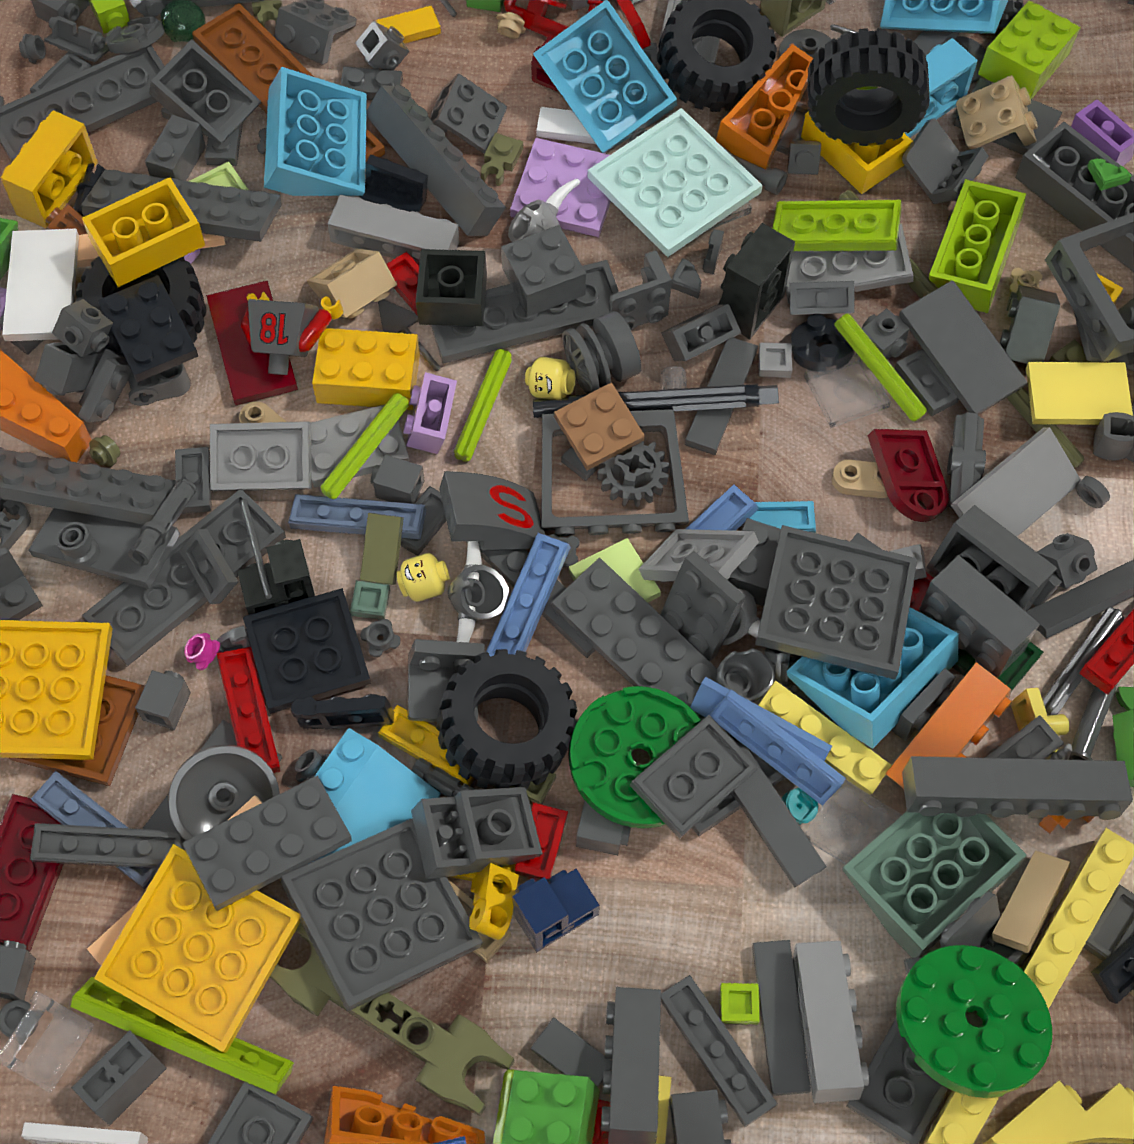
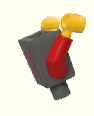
(285, 328)

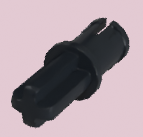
(87, 184)

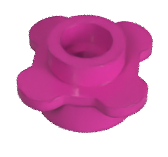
(201, 650)

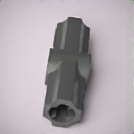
(966, 455)

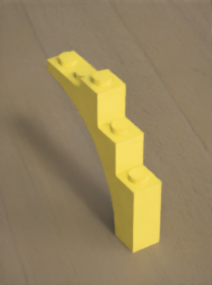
(1060, 1119)

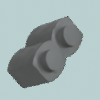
(1115, 437)

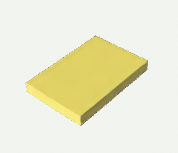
(1077, 391)

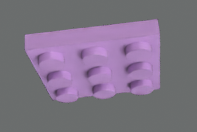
(553, 166)

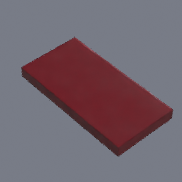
(244, 368)
(23, 883)

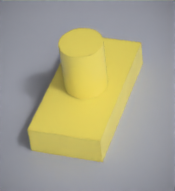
(1030, 705)

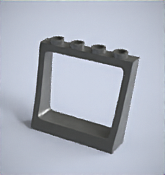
(1085, 290)
(649, 421)

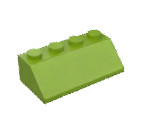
(978, 241)

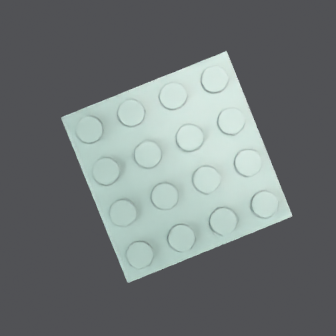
(674, 182)

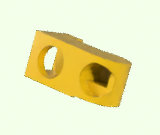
(493, 902)

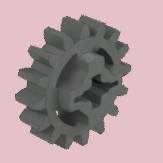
(635, 486)

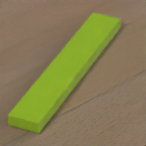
(241, 1060)

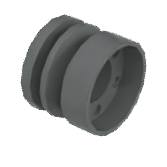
(602, 352)

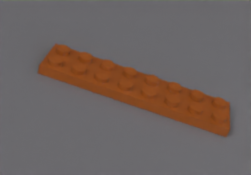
(254, 57)

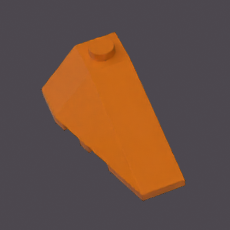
(363, 1118)

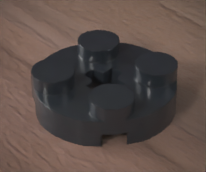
(816, 358)

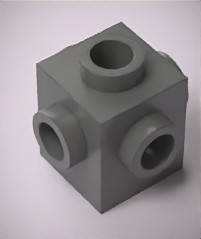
(382, 46)
(82, 328)
(887, 333)
(1072, 558)

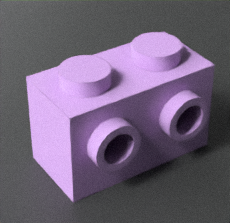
(431, 413)

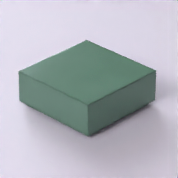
(370, 600)

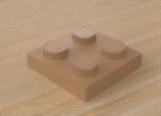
(599, 426)

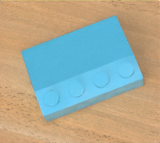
(943, 15)
(606, 77)
(314, 137)
(872, 704)
(370, 787)

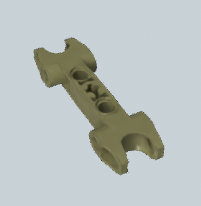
(445, 1052)

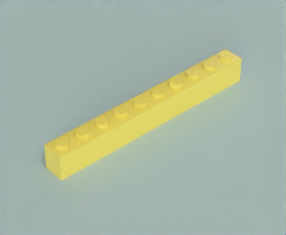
(1048, 965)

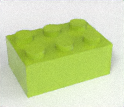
(1029, 48)

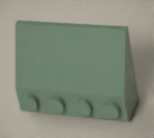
(929, 872)

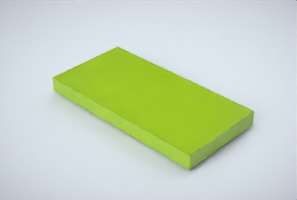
(840, 224)

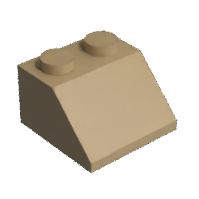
(354, 281)

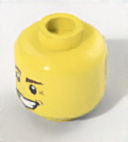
(550, 378)
(422, 577)

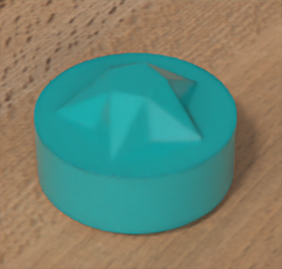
(800, 805)

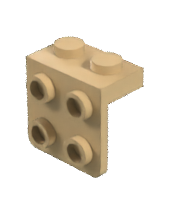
(996, 113)

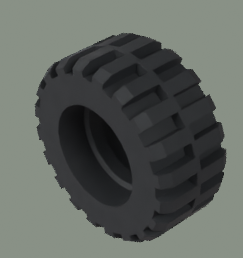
(864, 61)
(697, 78)
(177, 279)
(514, 679)

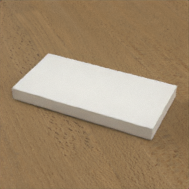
(39, 282)

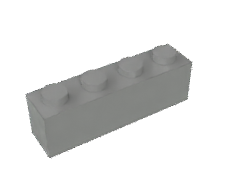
(388, 229)
(828, 1022)

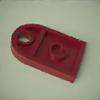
(910, 472)

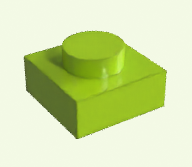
(739, 1003)

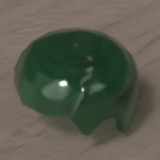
(181, 19)

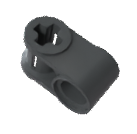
(159, 386)

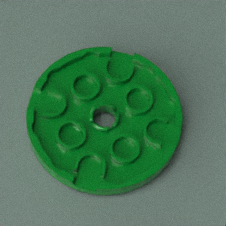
(604, 743)
(951, 1050)

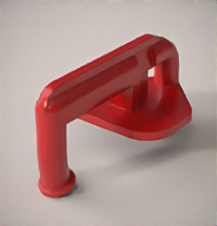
(535, 15)

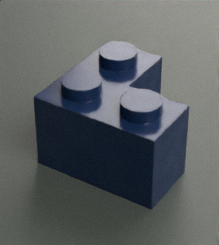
(553, 907)

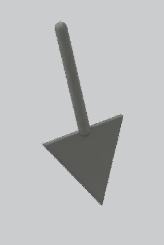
(397, 320)

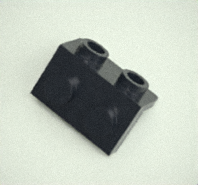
(394, 185)

